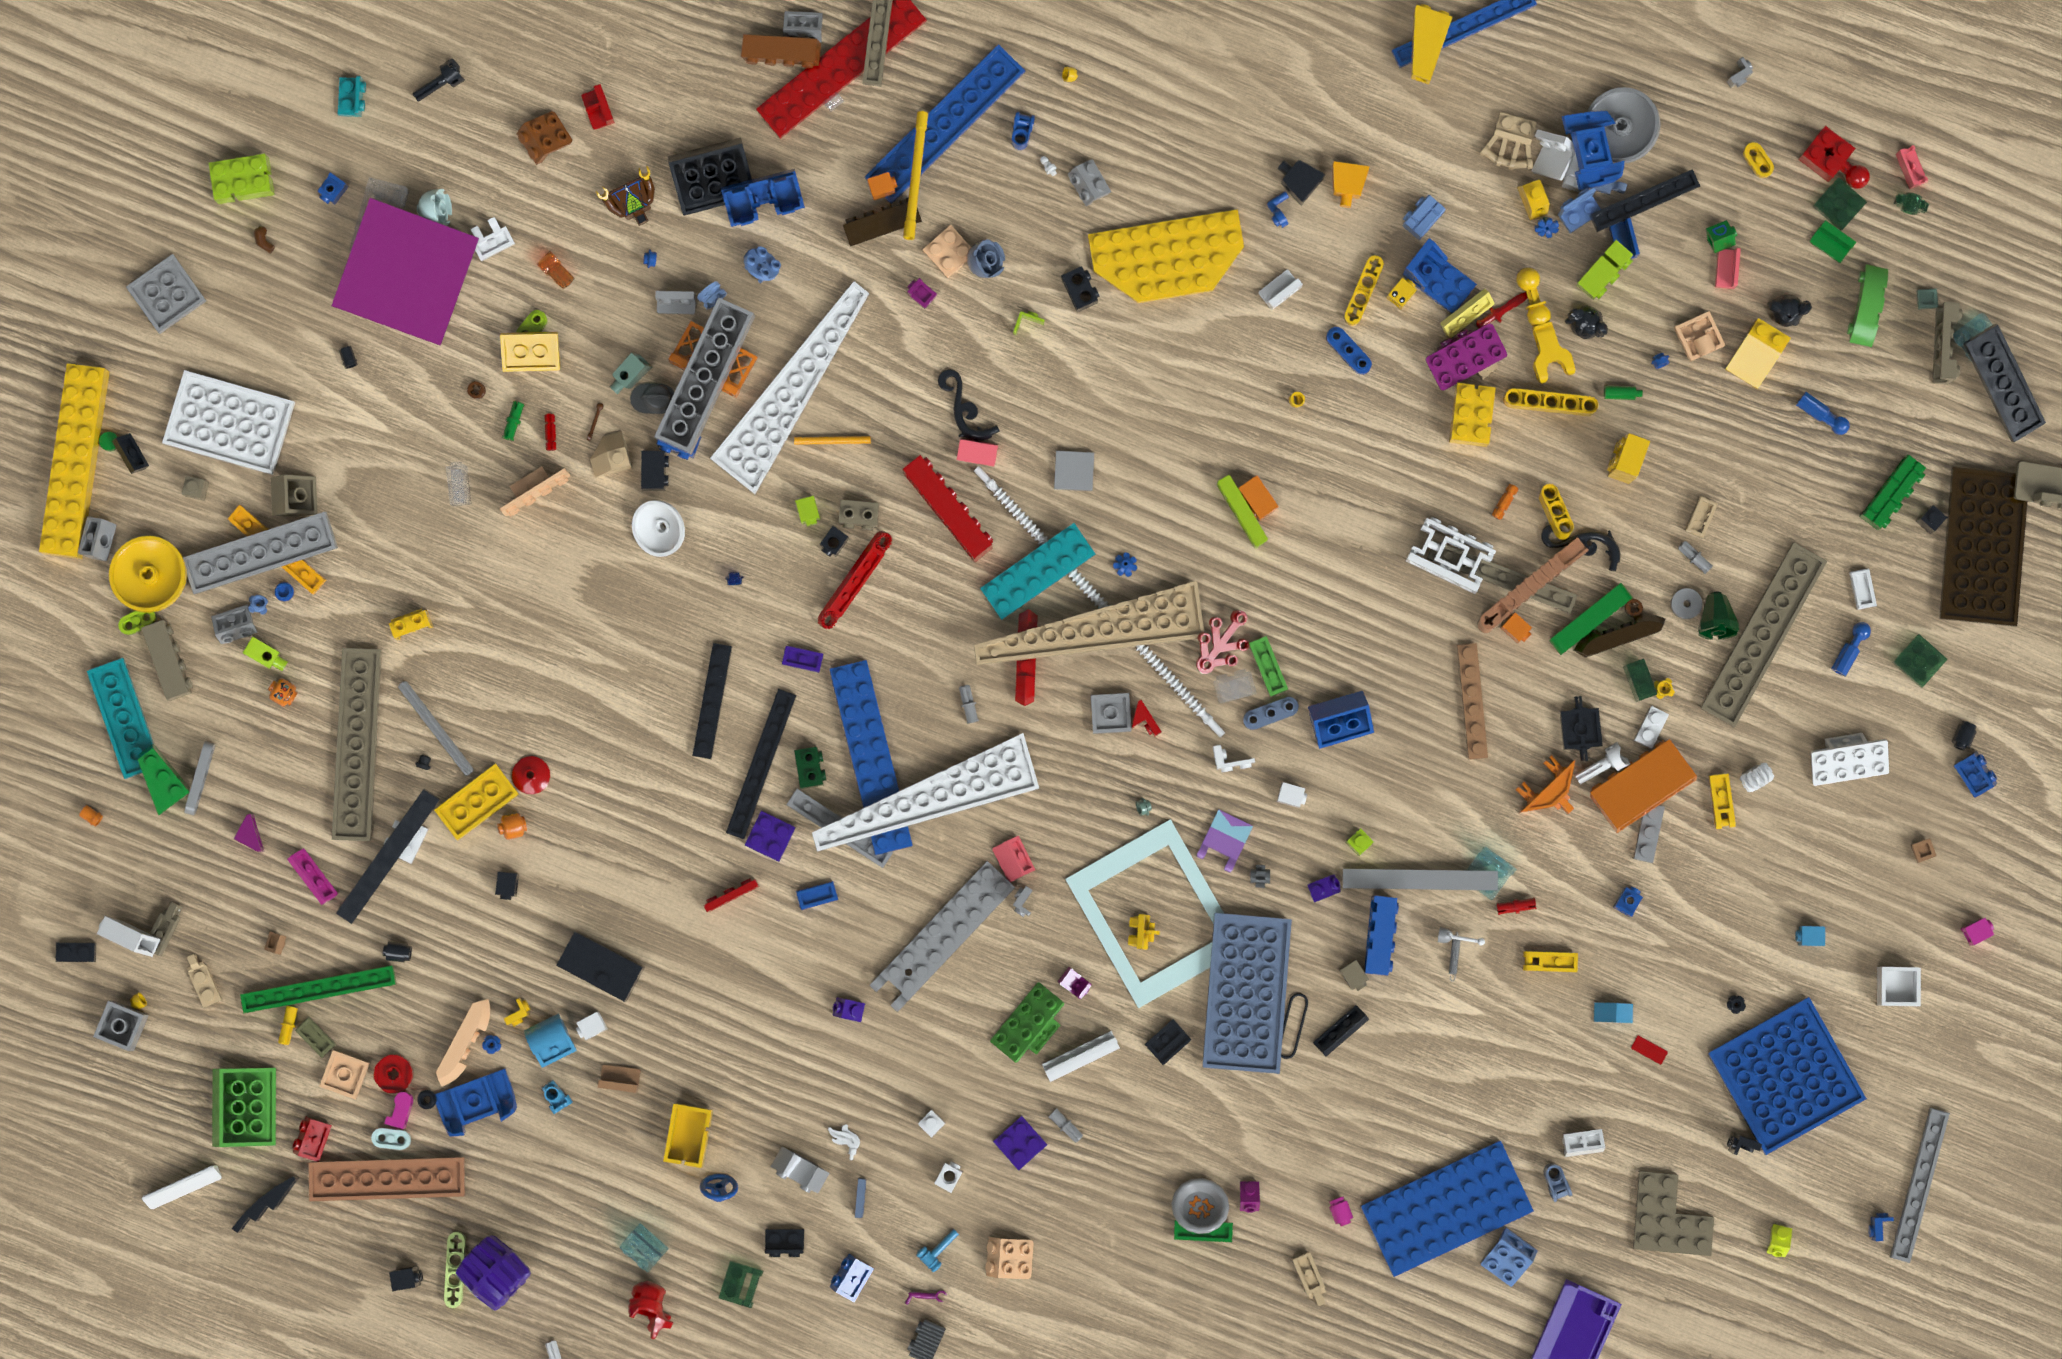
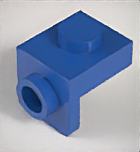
(1875, 1230)

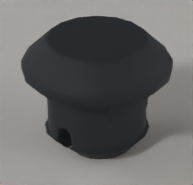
(423, 762)

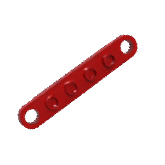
(855, 580)

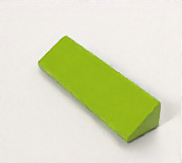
(1242, 511)

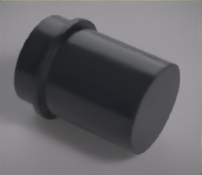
(348, 357)

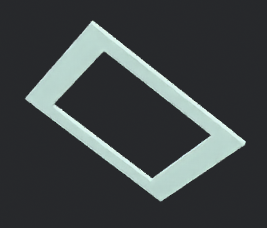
(1117, 862)

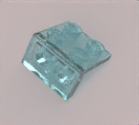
(1490, 861)

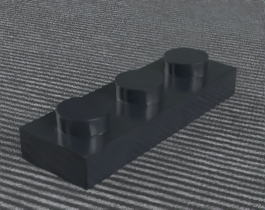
(1341, 1030)

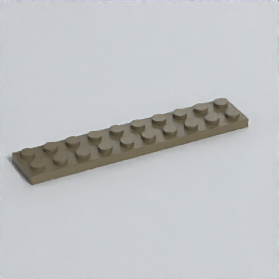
(1763, 635)
(356, 744)

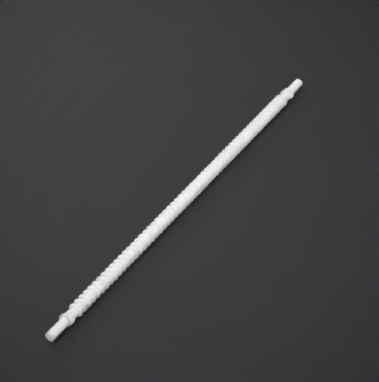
(1207, 719)

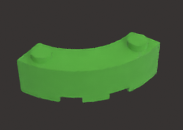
(1870, 303)

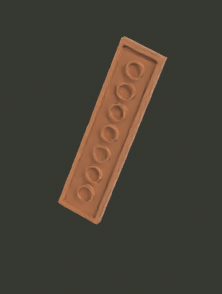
(387, 1179)

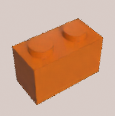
(1258, 498)

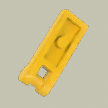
(1722, 800)
(1551, 961)

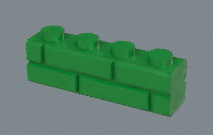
(1892, 492)

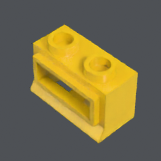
(410, 623)

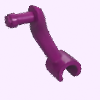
(920, 1295)

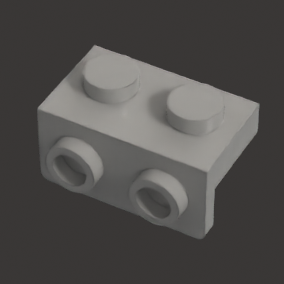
(1088, 182)
(1021, 896)

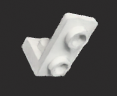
(1220, 756)

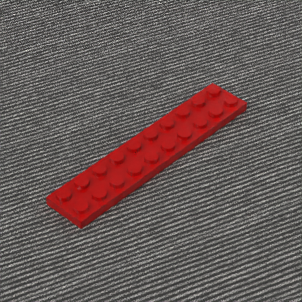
(835, 71)

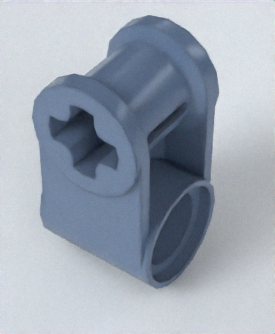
(1557, 1183)

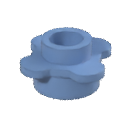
(258, 599)

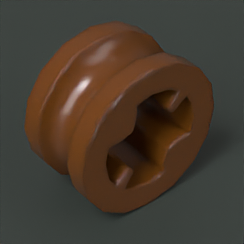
(482, 391)
(1639, 606)

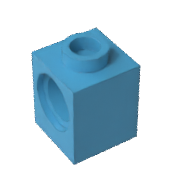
(1810, 936)

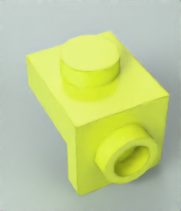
(1779, 1241)

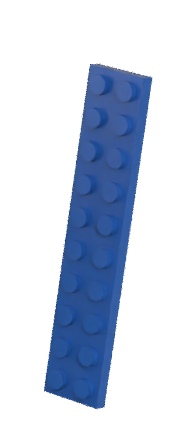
(951, 117)
(867, 746)

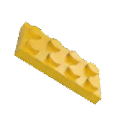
(476, 802)

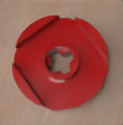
(385, 1066)

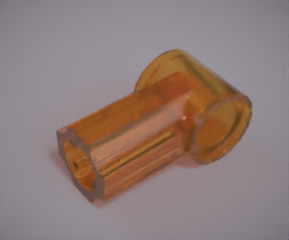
(552, 267)

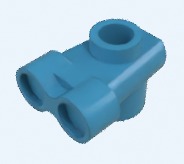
(557, 1100)

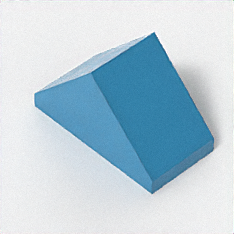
(1613, 1012)

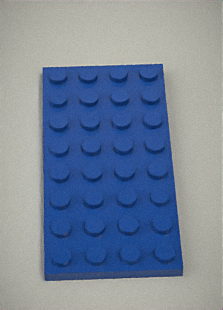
(1447, 1208)

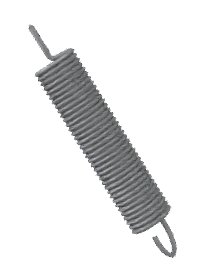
(1454, 956)

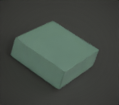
(1927, 299)

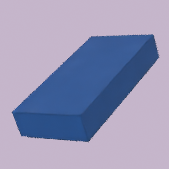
(817, 895)

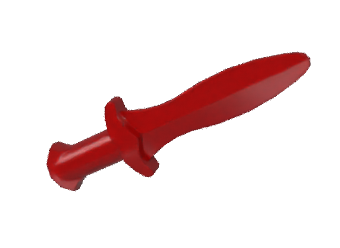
(1496, 314)

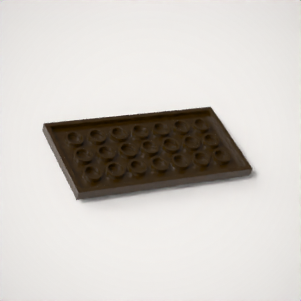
(1983, 548)

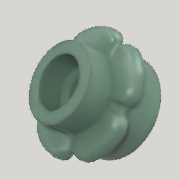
(1143, 807)

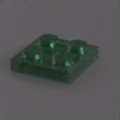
(1839, 204)
(1919, 660)

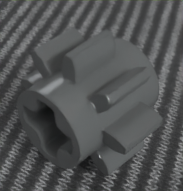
(1260, 876)

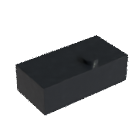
(600, 966)

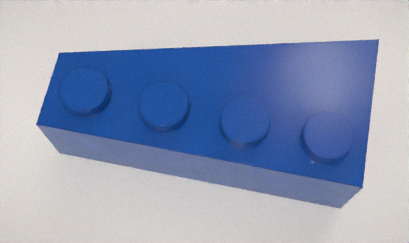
(1380, 935)

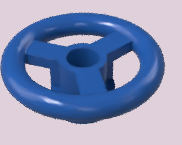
(718, 1190)

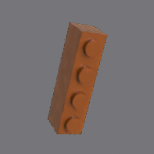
(781, 50)

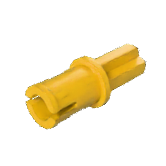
(287, 1025)

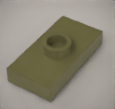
(315, 1037)

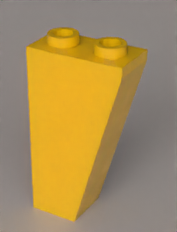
(1427, 41)

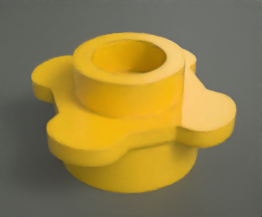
(1662, 693)

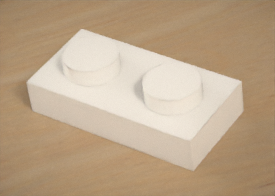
(1651, 727)

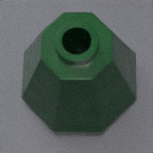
(1718, 618)

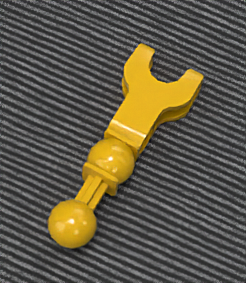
(1543, 330)

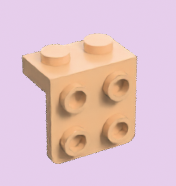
(1009, 1258)

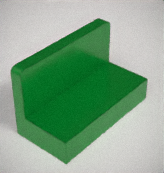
(1832, 241)

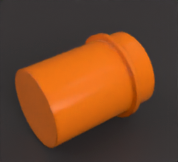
(91, 815)

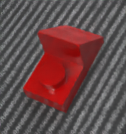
(1141, 715)

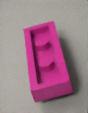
(312, 876)

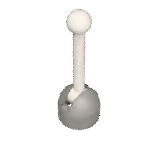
(1446, 935)

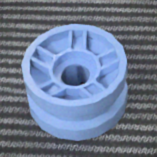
(710, 295)

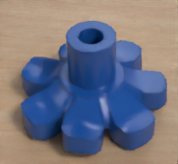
(1547, 226)
(1125, 569)

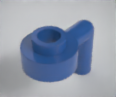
(1278, 217)

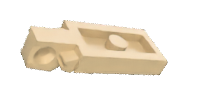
(203, 982)
(1310, 1277)

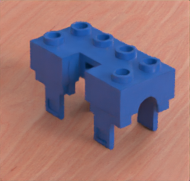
(745, 197)

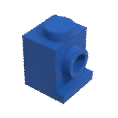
(339, 189)
(1622, 905)

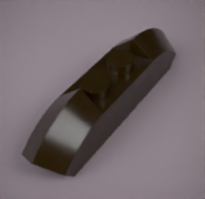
(1596, 643)

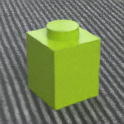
(808, 510)
(1359, 842)

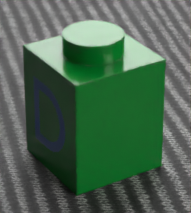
(1721, 236)

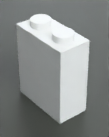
(128, 936)

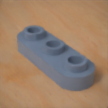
(1262, 716)

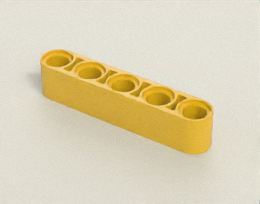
(1559, 399)

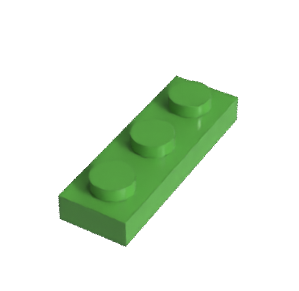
(1268, 666)

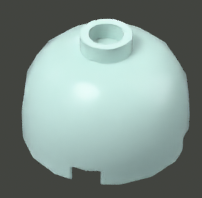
(435, 206)

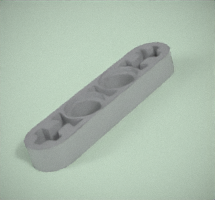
(199, 778)

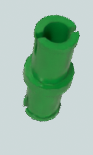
(513, 421)

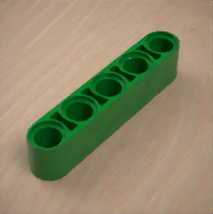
(1590, 618)

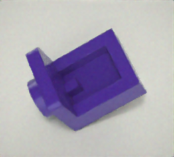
(1324, 888)
(848, 1009)

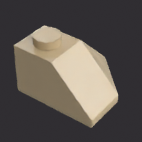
(610, 455)

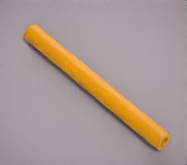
(832, 440)

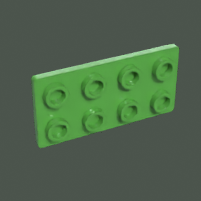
(1029, 1024)

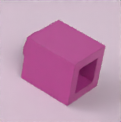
(1978, 931)

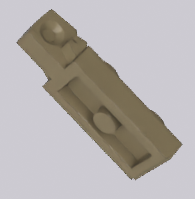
(165, 926)

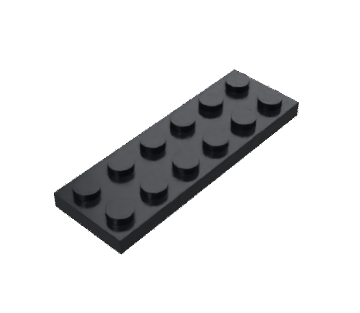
(2004, 382)

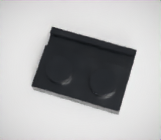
(1168, 1042)

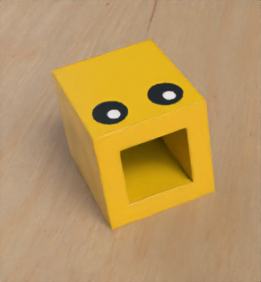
(1402, 293)

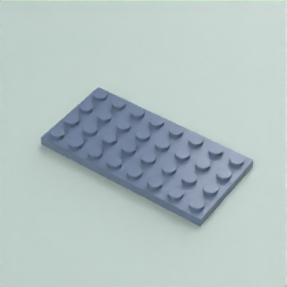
(1246, 993)

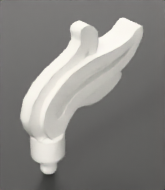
(846, 1137)

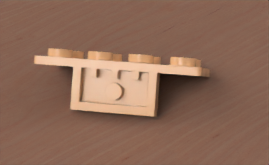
(531, 487)

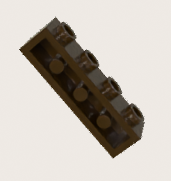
(878, 223)

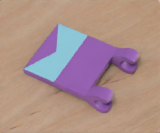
(1227, 837)

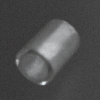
(833, 101)

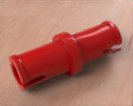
(1516, 906)

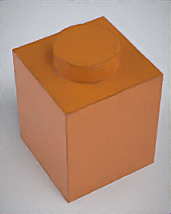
(882, 185)
(1517, 628)

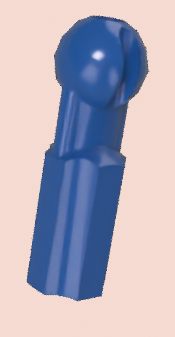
(1821, 412)
(1850, 650)

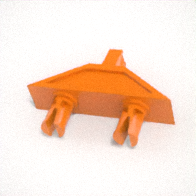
(1554, 793)

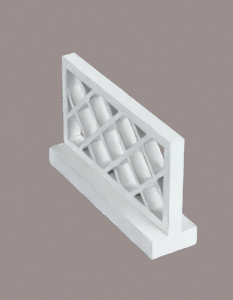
(1080, 1056)

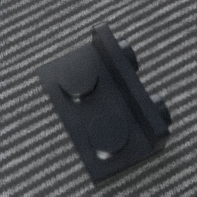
(1738, 1141)
(784, 1242)

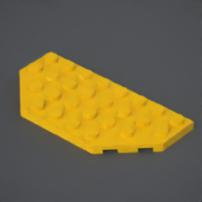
(1168, 256)

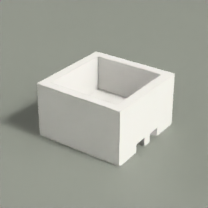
(1898, 986)

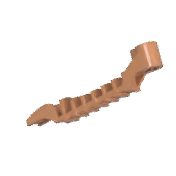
(1531, 585)

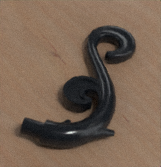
(967, 432)
(1608, 540)

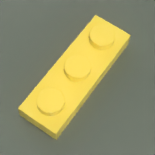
(1467, 313)

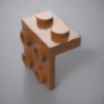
(543, 136)

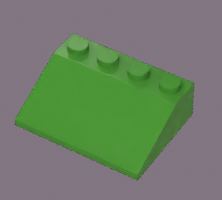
(243, 1107)

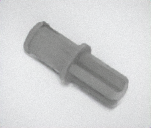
(1695, 557)
(968, 704)
(1066, 1125)

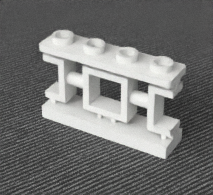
(1443, 571)

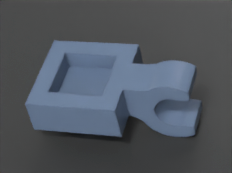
(1615, 186)

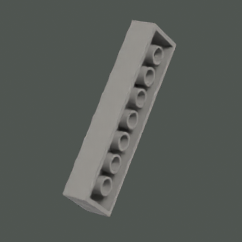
(704, 376)

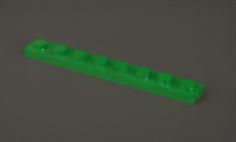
(318, 989)

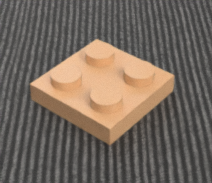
(948, 251)
(344, 1074)

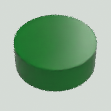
(106, 441)

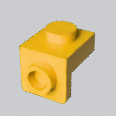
(516, 1018)

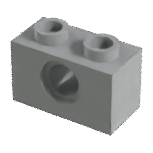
(97, 539)

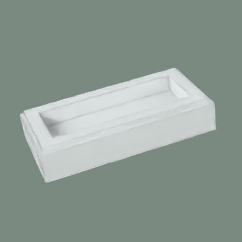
(1862, 589)

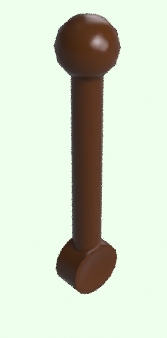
(599, 406)

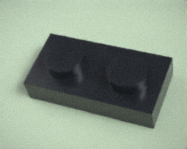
(130, 453)
(75, 952)

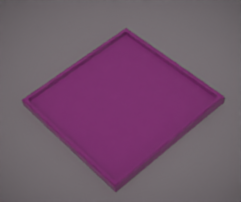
(405, 271)

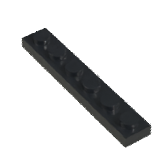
(1644, 200)
(712, 701)

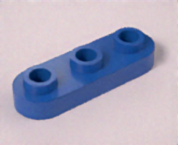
(1353, 358)

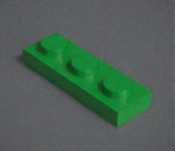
(1222, 1234)

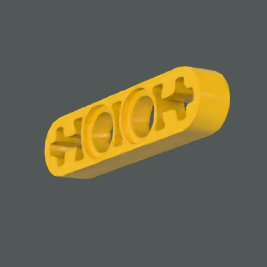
(1365, 291)

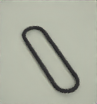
(1301, 1025)

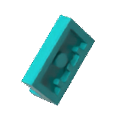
(350, 96)

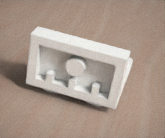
(1554, 155)

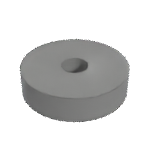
(1692, 597)

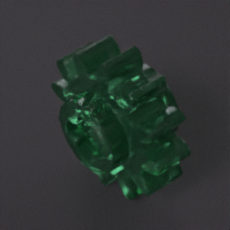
(1911, 203)

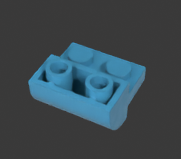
(549, 1040)

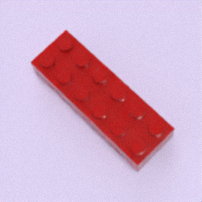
(947, 508)

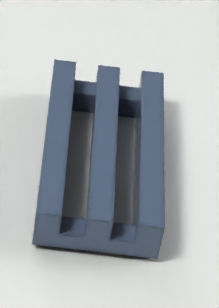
(860, 1200)

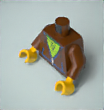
(631, 198)

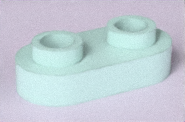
(391, 1140)

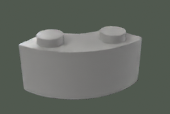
(800, 1170)

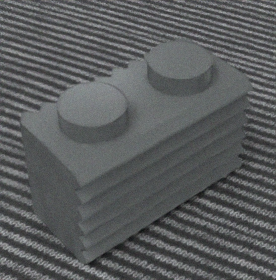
(927, 1340)

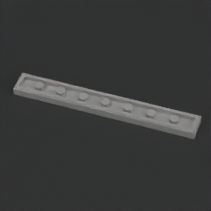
(1420, 879)
(1919, 1185)

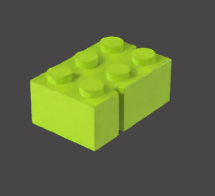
(242, 177)
(1605, 270)

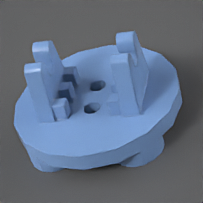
(761, 264)

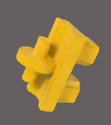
(1145, 931)

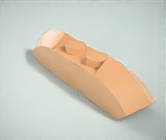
(452, 1065)

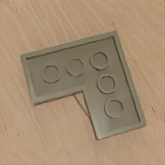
(1658, 1224)

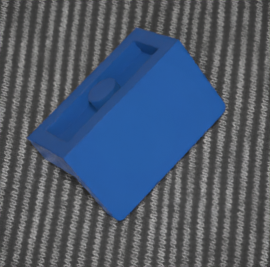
(1624, 234)

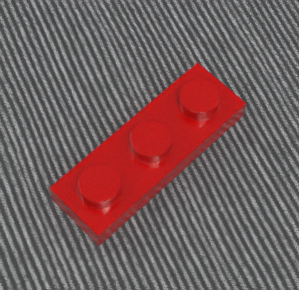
(730, 895)

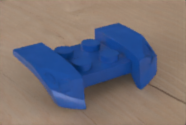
(1592, 149)
(476, 1101)

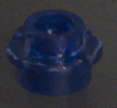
(734, 578)

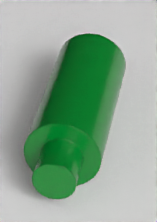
(1621, 392)

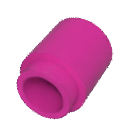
(1340, 1211)

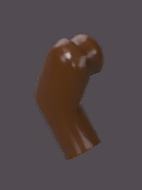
(260, 239)

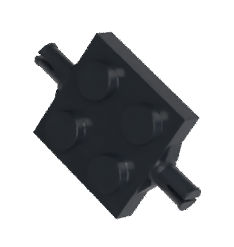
(1581, 728)

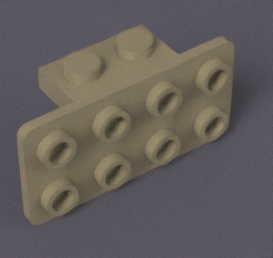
(2039, 484)

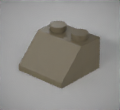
(293, 495)

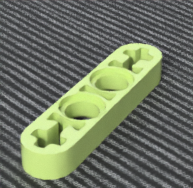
(451, 1269)

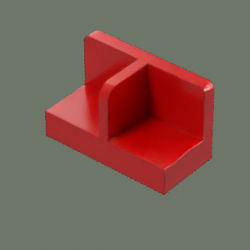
(597, 108)

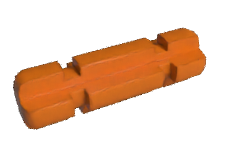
(1505, 501)

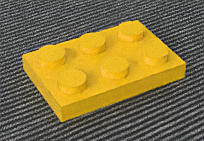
(530, 351)

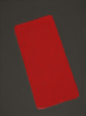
(1649, 1050)

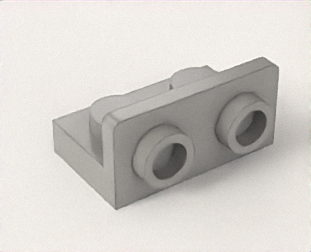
(803, 25)
(675, 302)
(233, 624)

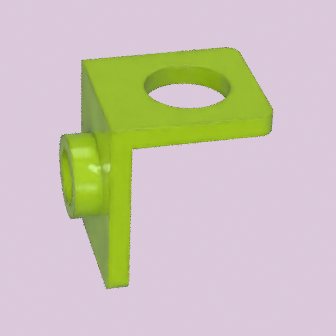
(1029, 316)

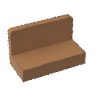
(619, 1078)

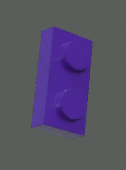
(802, 659)

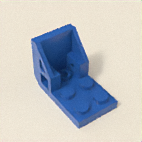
(1438, 277)

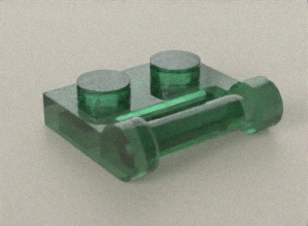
(734, 1282)

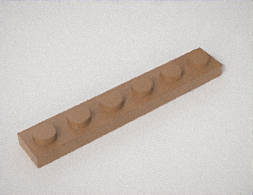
(1472, 701)

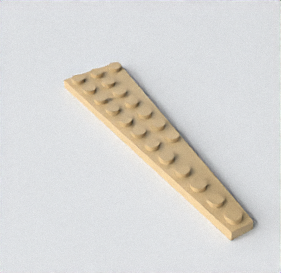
(1147, 620)

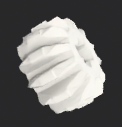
(1757, 777)

